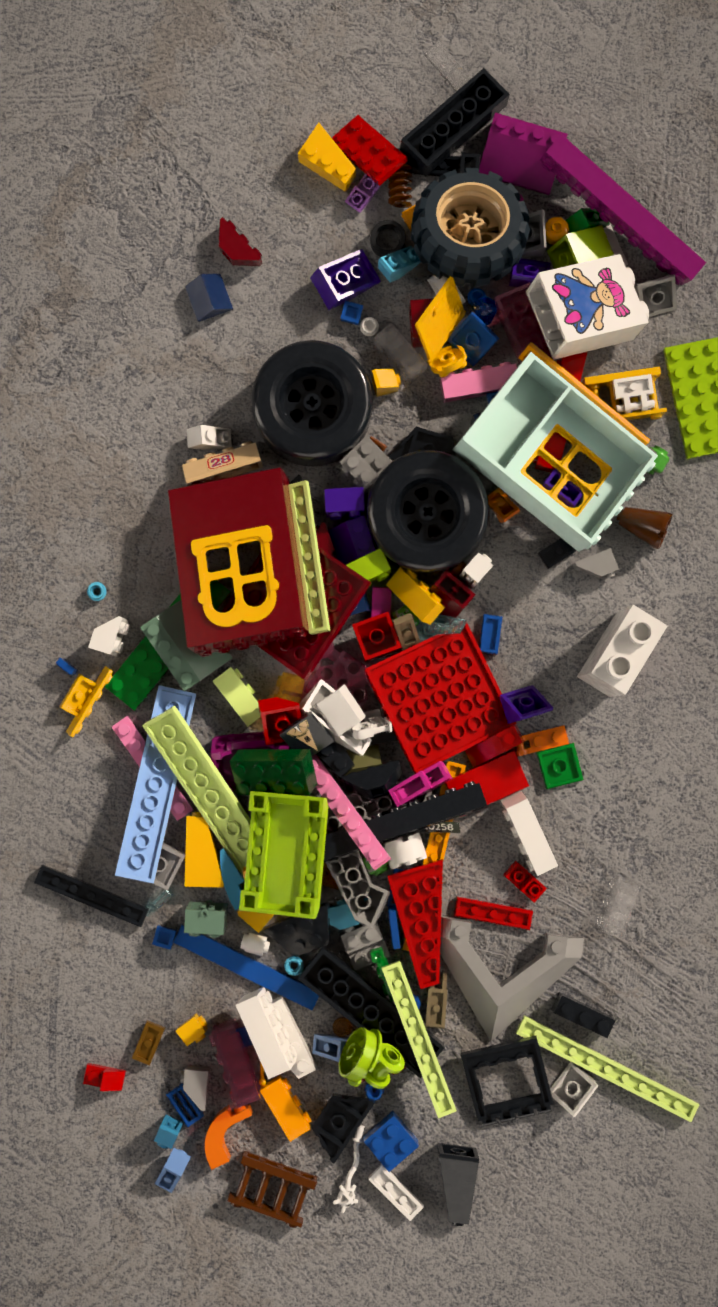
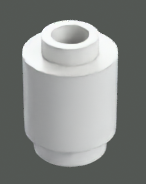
(255, 944)

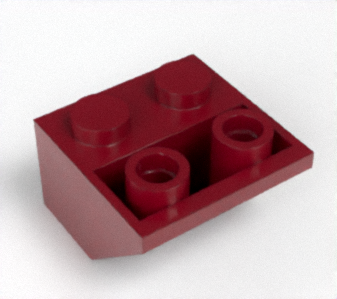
(453, 593)

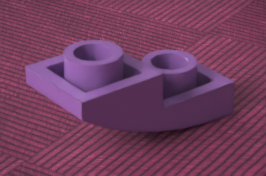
(362, 193)

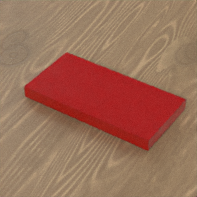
(496, 777)

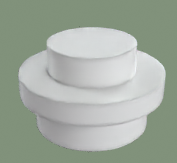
(369, 326)

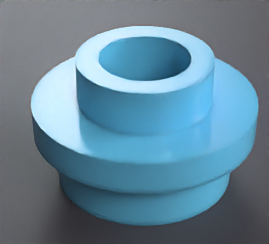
(90, 591)
(291, 971)

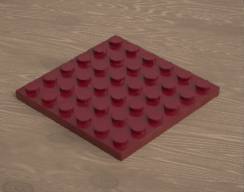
(342, 593)

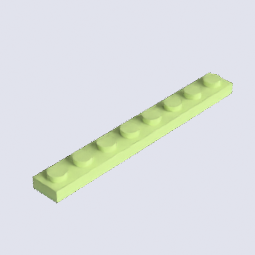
(309, 557)
(419, 1039)

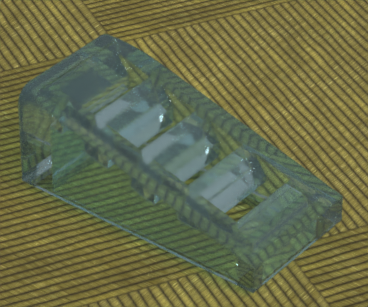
(444, 625)

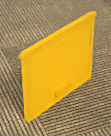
(440, 319)

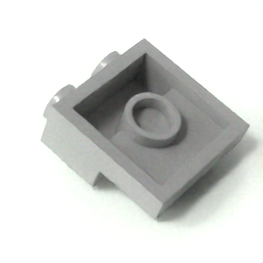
(365, 462)
(359, 943)

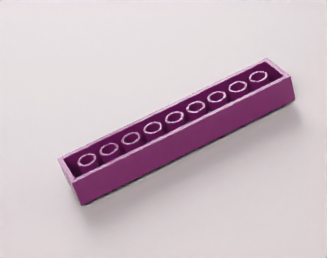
(621, 211)

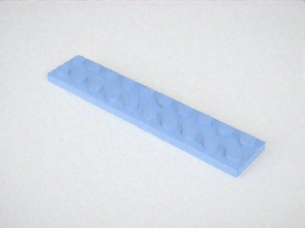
(151, 798)

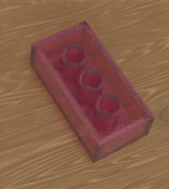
(519, 321)
(236, 1063)

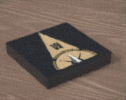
(307, 734)

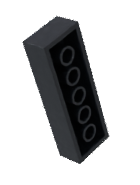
(454, 122)

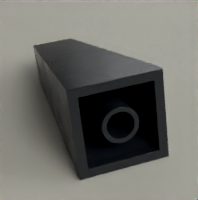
(459, 1177)

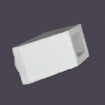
(208, 437)

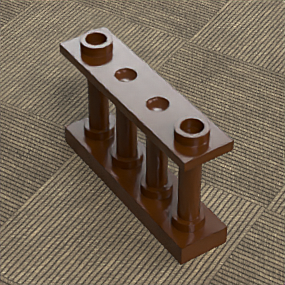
(287, 1176)

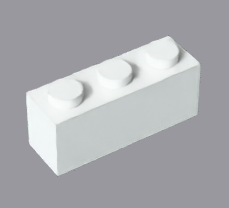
(476, 569)

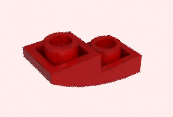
(525, 881)

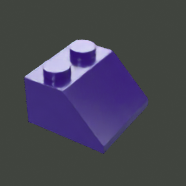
(351, 540)

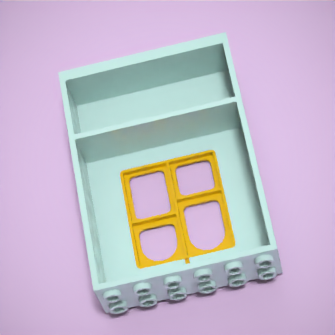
(519, 425)

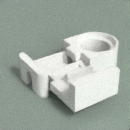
(372, 725)

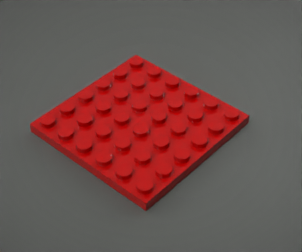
(439, 697)

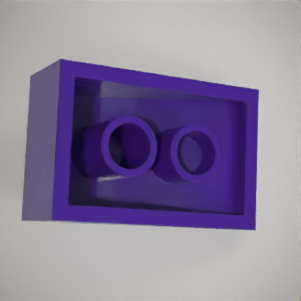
(344, 279)

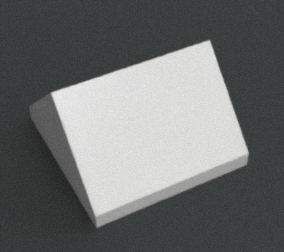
(340, 710)
(573, 1089)

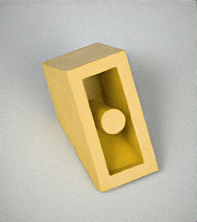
(385, 381)

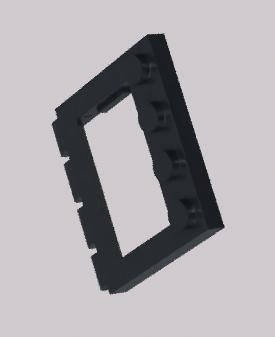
(502, 1053)

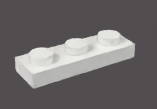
(396, 1192)

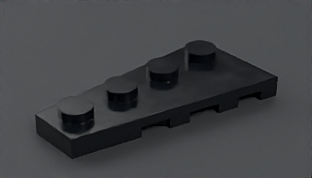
(336, 759)

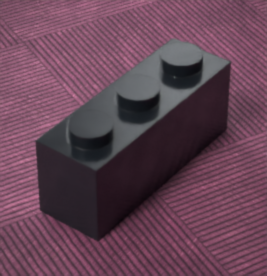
(583, 1015)

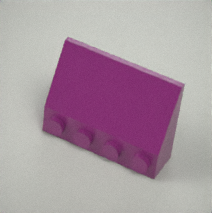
(516, 151)

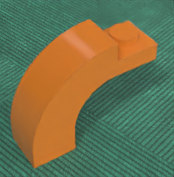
(215, 1146)

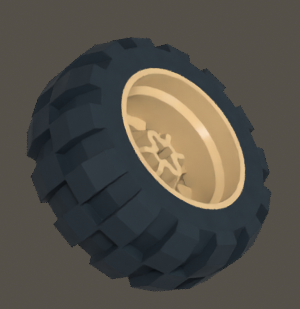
(468, 196)

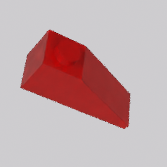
(494, 746)

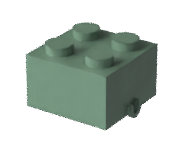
(206, 919)

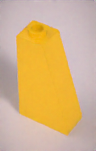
(201, 855)

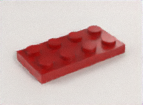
(369, 150)

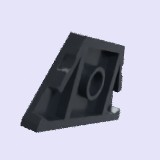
(423, 439)
(301, 934)
(340, 1121)

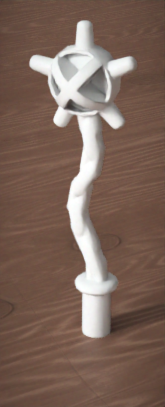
(346, 1195)

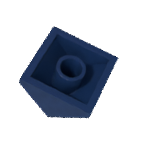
(208, 296)

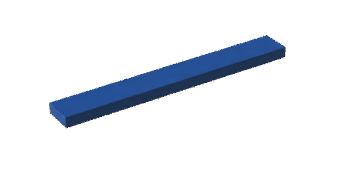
(248, 968)

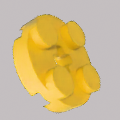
(448, 360)

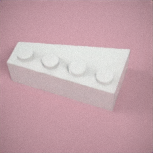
(529, 833)
(304, 1061)

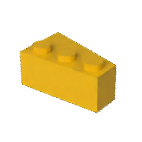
(327, 159)

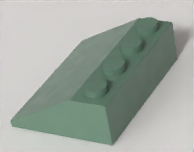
(168, 638)

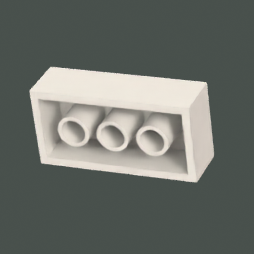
(266, 1032)

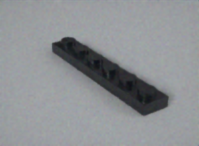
(91, 895)

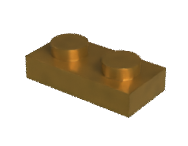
(148, 1042)

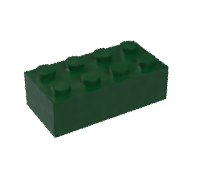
(273, 771)

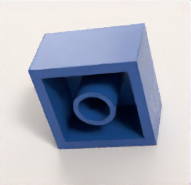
(391, 1141)

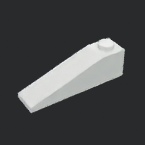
(318, 693)

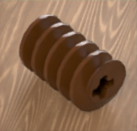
(399, 189)

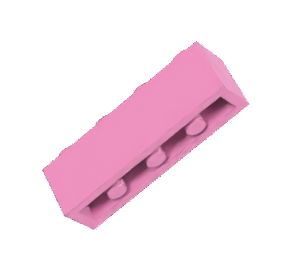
(475, 383)

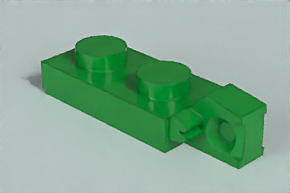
(379, 958)

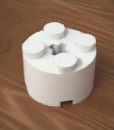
(405, 850)

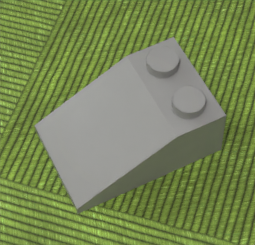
(168, 865)

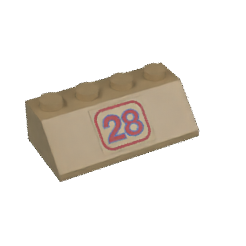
(223, 465)

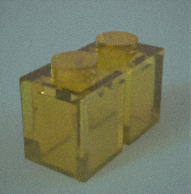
(291, 683)

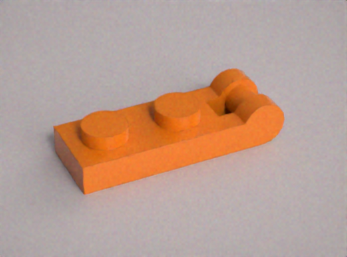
(543, 740)

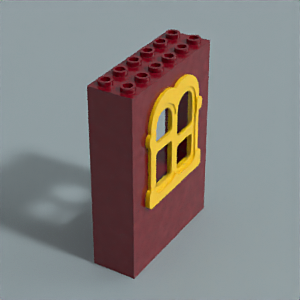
(229, 515)

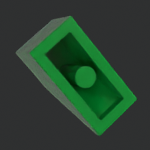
(585, 219)

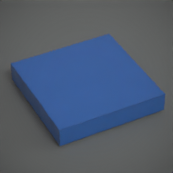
(474, 338)

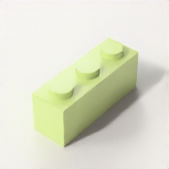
(239, 695)

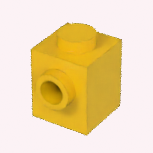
(192, 1029)

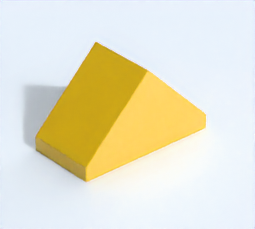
(255, 919)

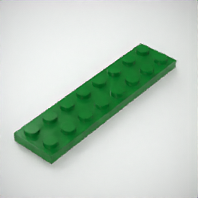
(144, 665)

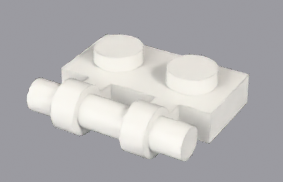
(633, 387)

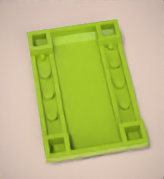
(285, 854)

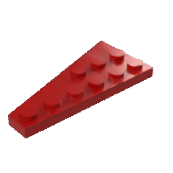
(419, 907)

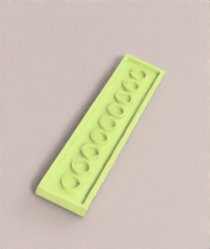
(202, 782)

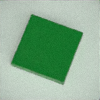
(559, 766)

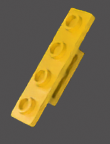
(82, 697)

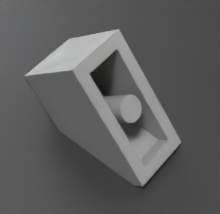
(598, 564)
(196, 1084)

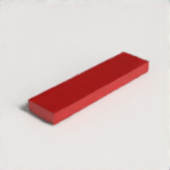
(493, 913)

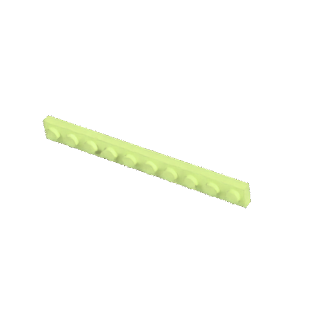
(608, 1069)

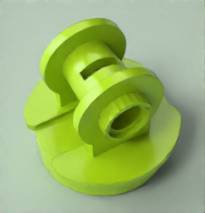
(369, 1059)

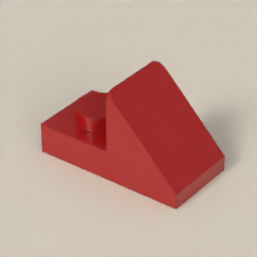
(104, 1077)

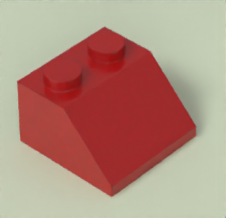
(376, 636)
(275, 716)

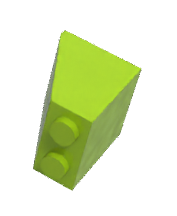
(580, 247)

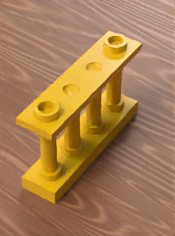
(595, 382)

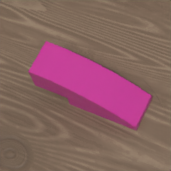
(420, 784)

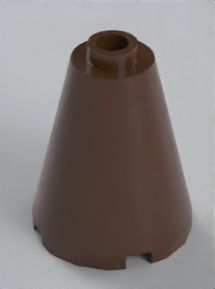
(646, 524)

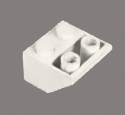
(108, 636)

